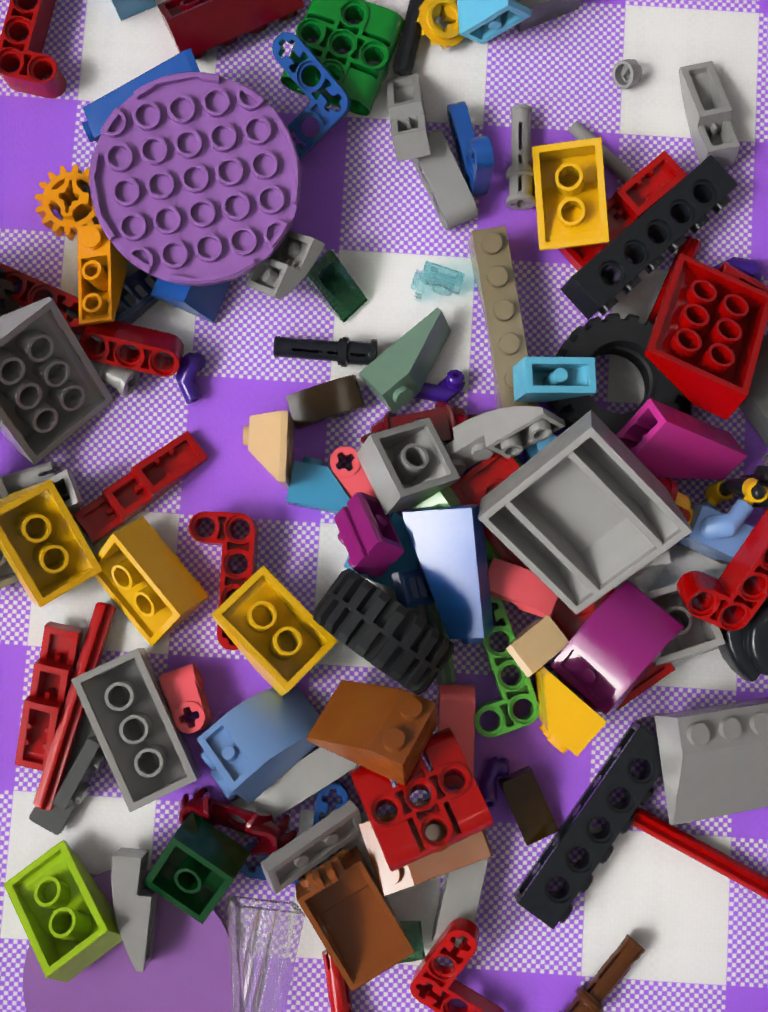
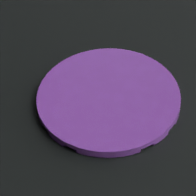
(195, 179)
(184, 975)

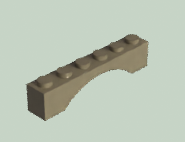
(501, 308)

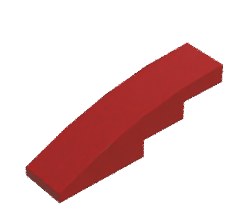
(631, 202)
(140, 487)
(47, 694)

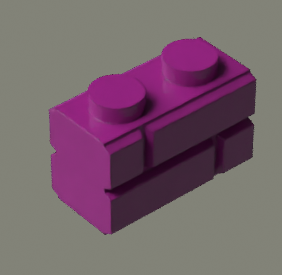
(368, 535)

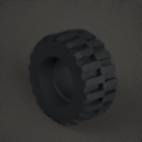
(620, 338)
(383, 631)

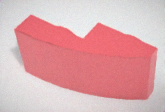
(521, 587)

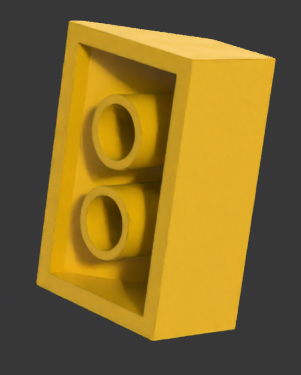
(44, 543)
(147, 580)
(564, 716)

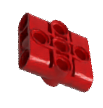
(465, 805)

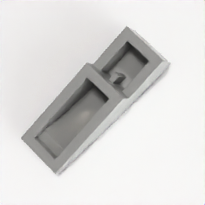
(708, 113)
(407, 117)
(134, 904)

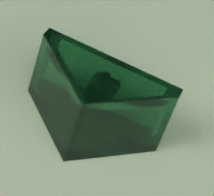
(335, 286)

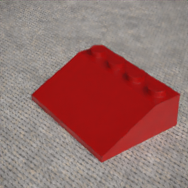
(708, 335)

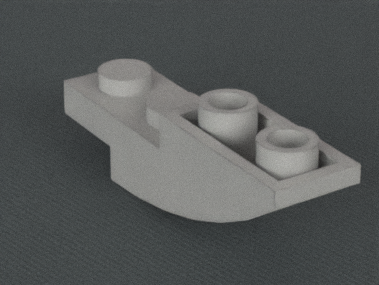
(501, 432)

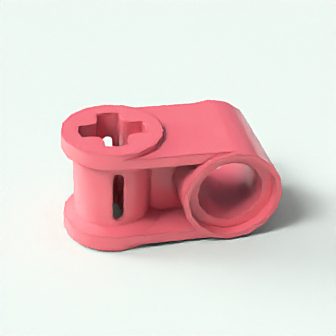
(352, 480)
(184, 694)

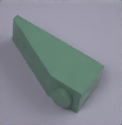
(405, 365)

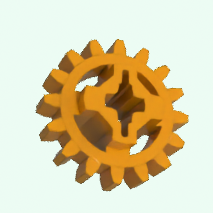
(61, 193)

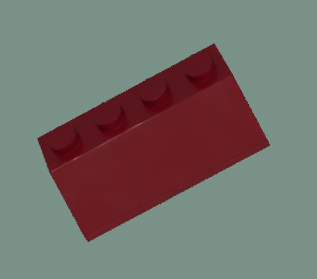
(220, 22)

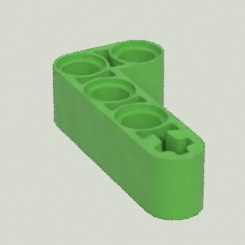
(508, 693)

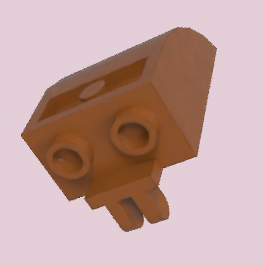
(352, 917)

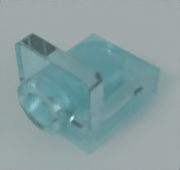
(442, 279)

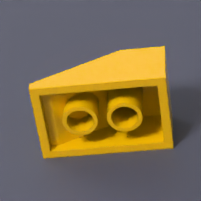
(570, 194)
(273, 630)

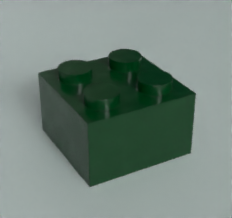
(197, 867)

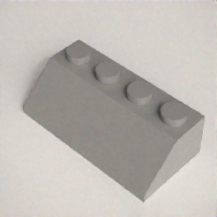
(136, 728)

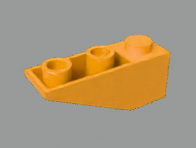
(100, 276)

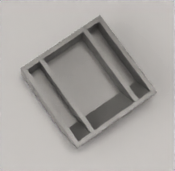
(584, 513)

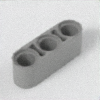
(445, 183)
(459, 897)

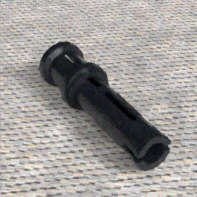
(342, 351)

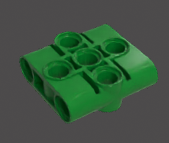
(368, 40)

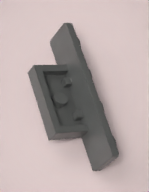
(83, 762)

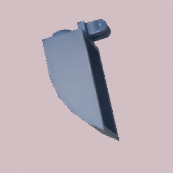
(258, 742)

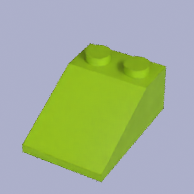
(63, 913)

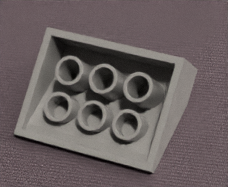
(44, 380)
(714, 760)

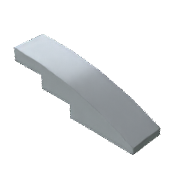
(300, 782)

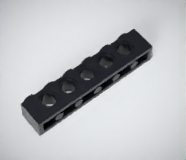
(706, 182)
(574, 832)

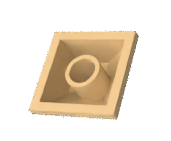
(271, 443)

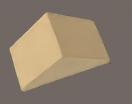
(537, 644)

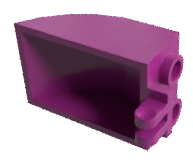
(616, 648)

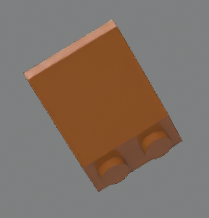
(376, 727)
(436, 864)

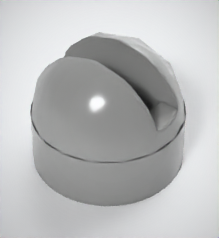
(623, 69)

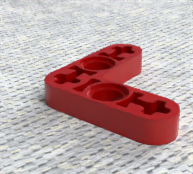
(444, 978)

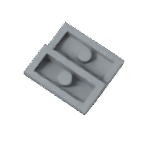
(286, 266)

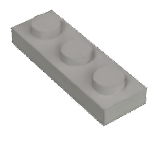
(312, 847)

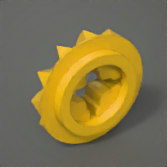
(448, 10)

